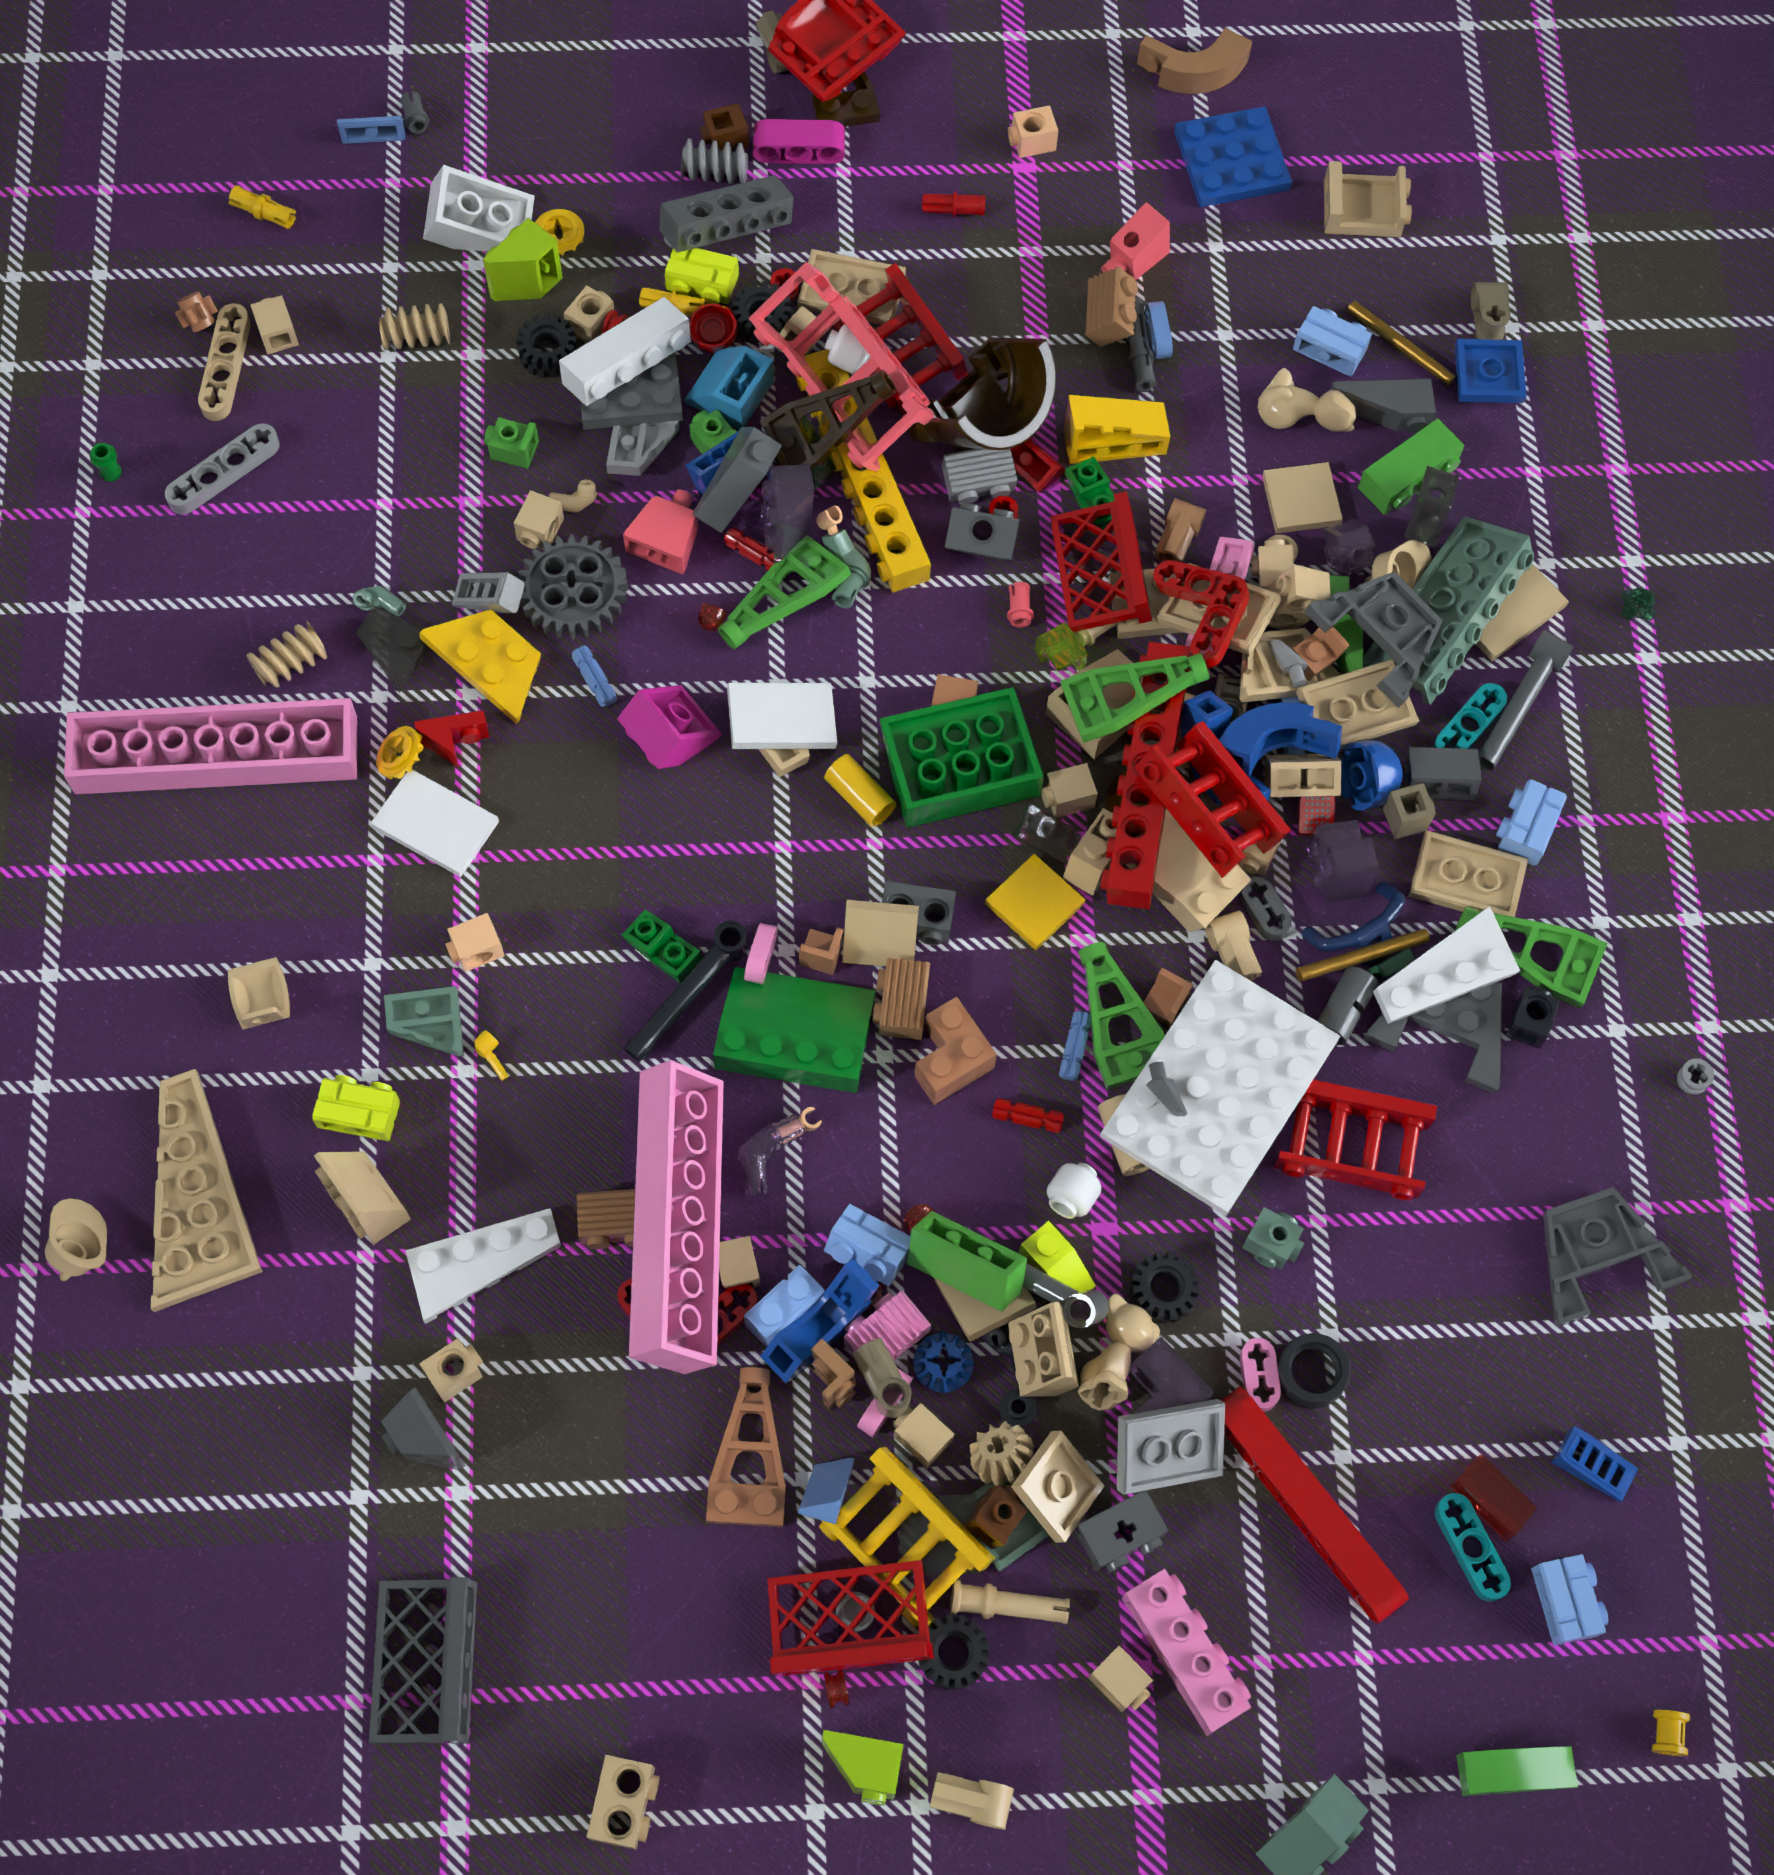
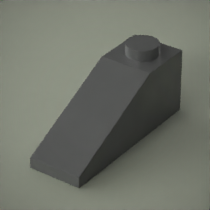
(1392, 403)
(736, 477)

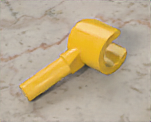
(484, 1045)

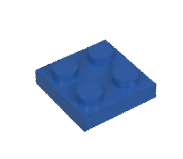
(1490, 371)

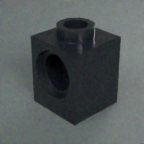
(1528, 1030)

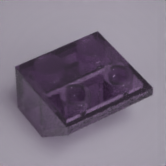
(787, 507)

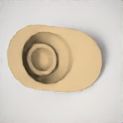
(1406, 560)
(75, 1238)

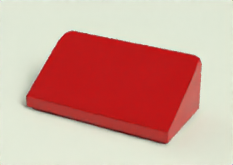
(1036, 465)

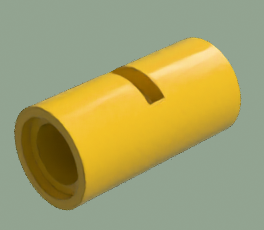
(860, 790)

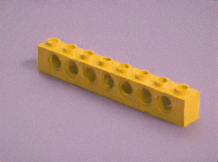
(900, 569)

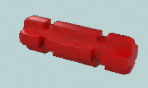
(749, 547)
(1028, 1115)

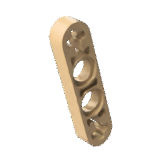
(224, 361)

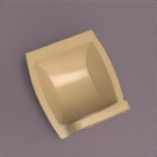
(259, 993)

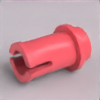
(1020, 612)

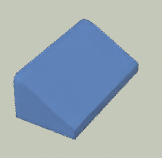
(371, 129)
(827, 1490)

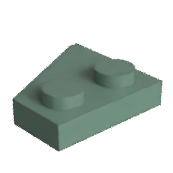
(427, 1018)

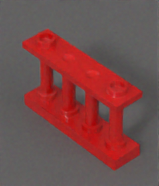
(930, 336)
(1231, 786)
(1377, 1110)

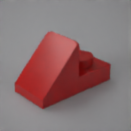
(443, 732)

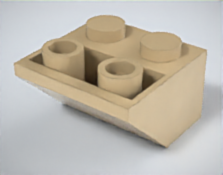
(1043, 1352)

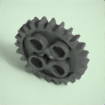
(572, 613)

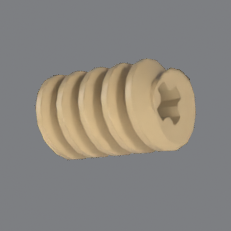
(414, 326)
(287, 655)

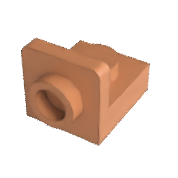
(1321, 651)

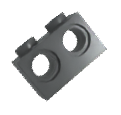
(929, 901)

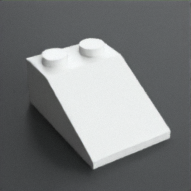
(473, 211)

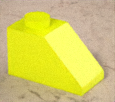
(1056, 1257)

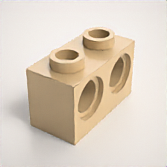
(1297, 589)
(1302, 775)
(611, 1801)

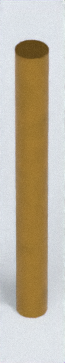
(1401, 343)
(1362, 955)

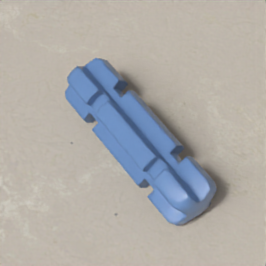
(594, 676)
(1075, 1046)

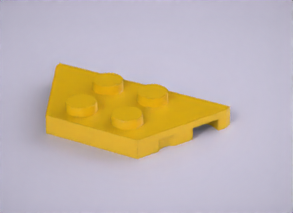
(488, 657)

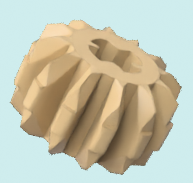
(1001, 1454)

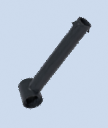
(688, 989)

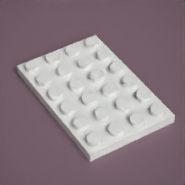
(1240, 1074)

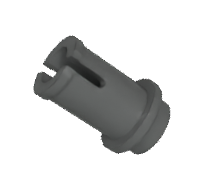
(415, 118)

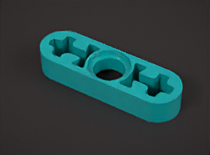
(1472, 710)
(1496, 1568)

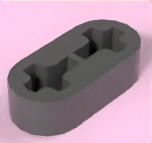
(1271, 904)

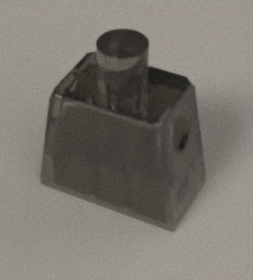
(1429, 512)

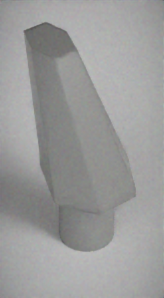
(1289, 662)

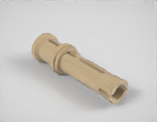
(989, 1601)

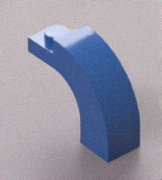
(1217, 717)
(1279, 727)
(826, 1319)

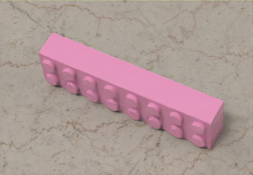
(211, 746)
(677, 1219)

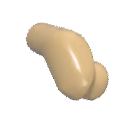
(579, 499)

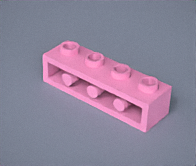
(1187, 1652)

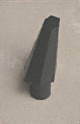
(1165, 1089)

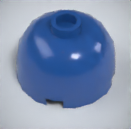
(1369, 773)

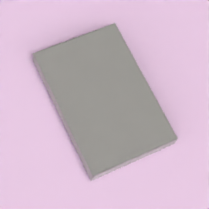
(1170, 1446)

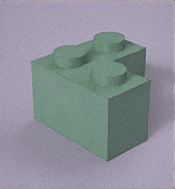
(1315, 1832)

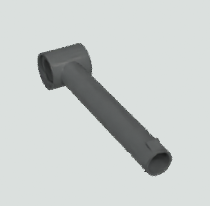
(1548, 655)
(1069, 1298)

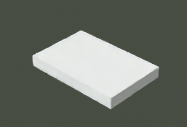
(781, 716)
(435, 822)

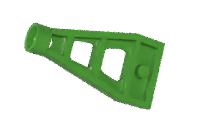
(807, 559)
(1089, 705)
(1576, 967)
(1123, 1062)

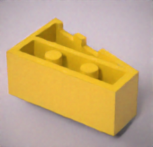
(1114, 428)

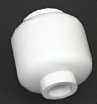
(846, 350)
(1073, 1190)

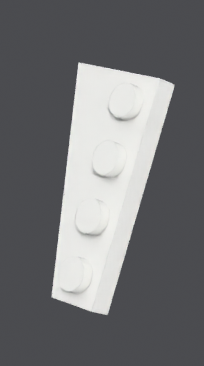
(1455, 966)
(466, 1263)

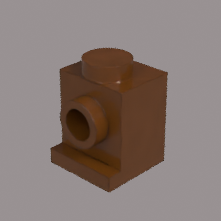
(724, 126)
(986, 1522)

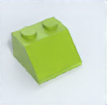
(866, 1764)

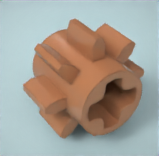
(196, 311)

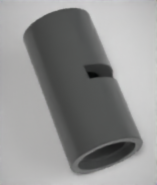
(1348, 1002)

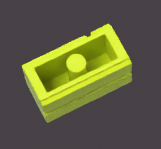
(702, 274)
(356, 1108)

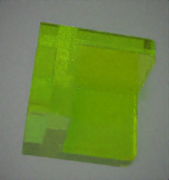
(1061, 648)

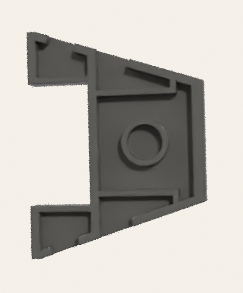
(1393, 619)
(1467, 1019)
(1595, 1236)

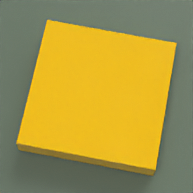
(1035, 901)

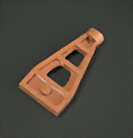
(748, 1502)

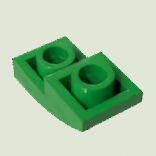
(1090, 487)
(662, 946)

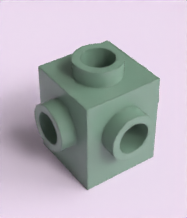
(1274, 1239)

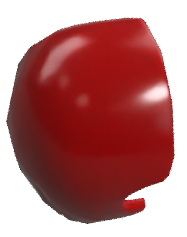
(713, 327)

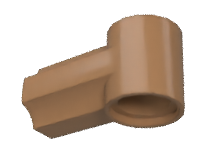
(1181, 526)

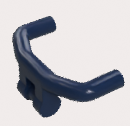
(1374, 929)

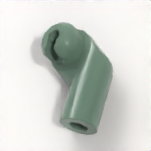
(379, 597)

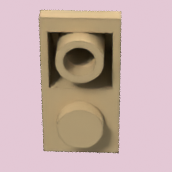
(1089, 856)

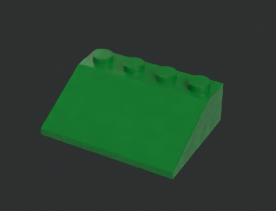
(961, 757)
(795, 1030)

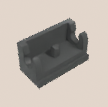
(1444, 771)

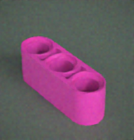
(798, 141)

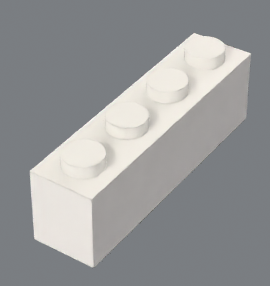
(625, 351)

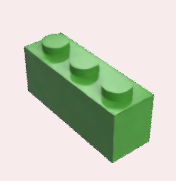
(1399, 473)
(967, 1261)

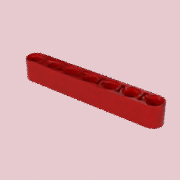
(1311, 1508)

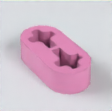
(761, 953)
(1269, 1372)
(872, 1418)

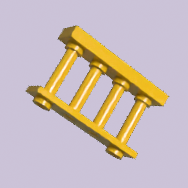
(915, 1498)

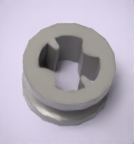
(1684, 1076)

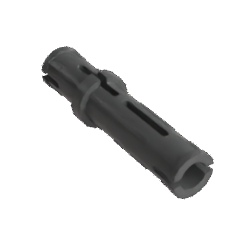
(1140, 355)

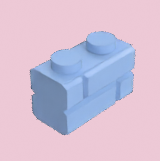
(1332, 340)
(1531, 822)
(870, 1242)
(783, 1305)
(1569, 1599)

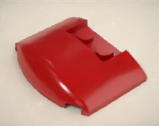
(833, 42)

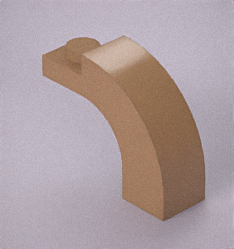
(1199, 70)

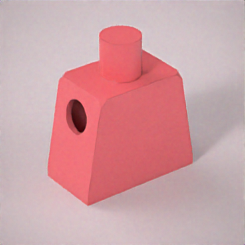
(1140, 242)
(664, 531)

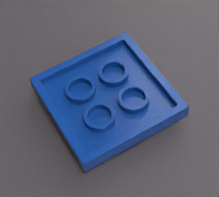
(1232, 156)

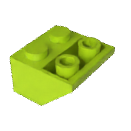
(523, 264)

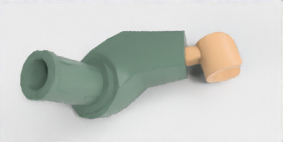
(841, 546)

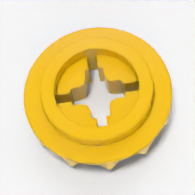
(571, 226)
(400, 740)

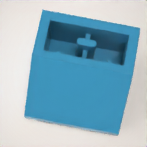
(733, 384)

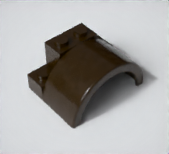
(980, 412)

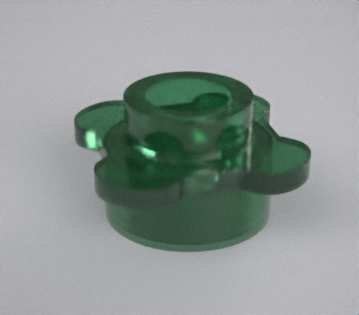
(1642, 597)

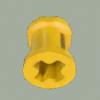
(1670, 1732)

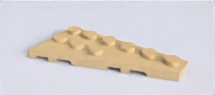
(197, 1213)

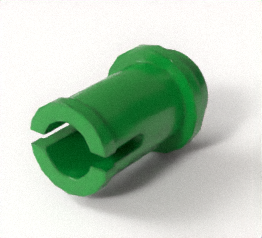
(104, 458)

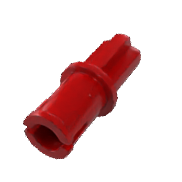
(953, 204)

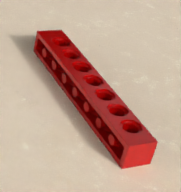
(1136, 885)

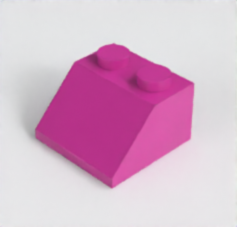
(668, 725)

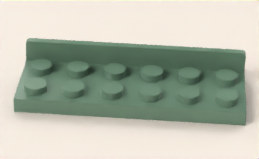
(1465, 590)

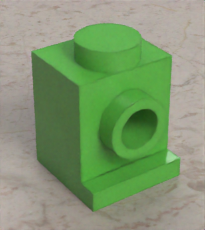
(709, 430)
(512, 442)

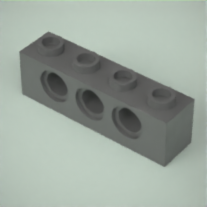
(726, 213)

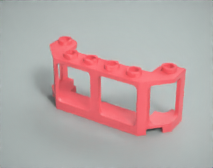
(914, 400)

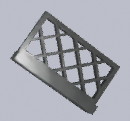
(455, 1669)

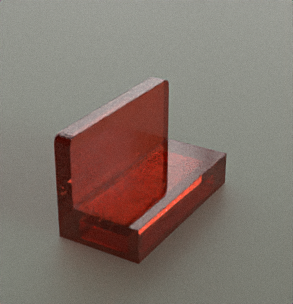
(1494, 1497)

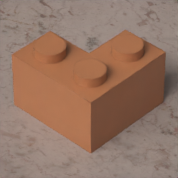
(960, 1056)

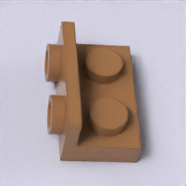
(835, 1374)

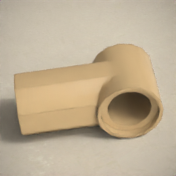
(1231, 939)
(981, 1801)

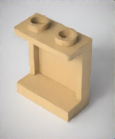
(1365, 203)

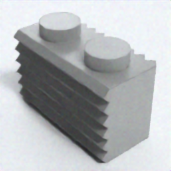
(978, 474)

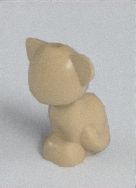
(1285, 404)
(1104, 1377)

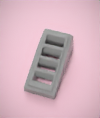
(491, 591)

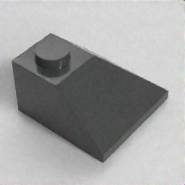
(418, 1434)

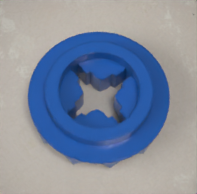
(930, 1374)

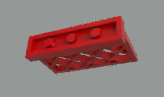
(1127, 552)
(854, 1653)

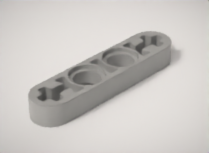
(218, 464)

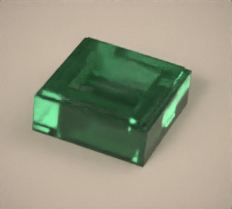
(1392, 964)

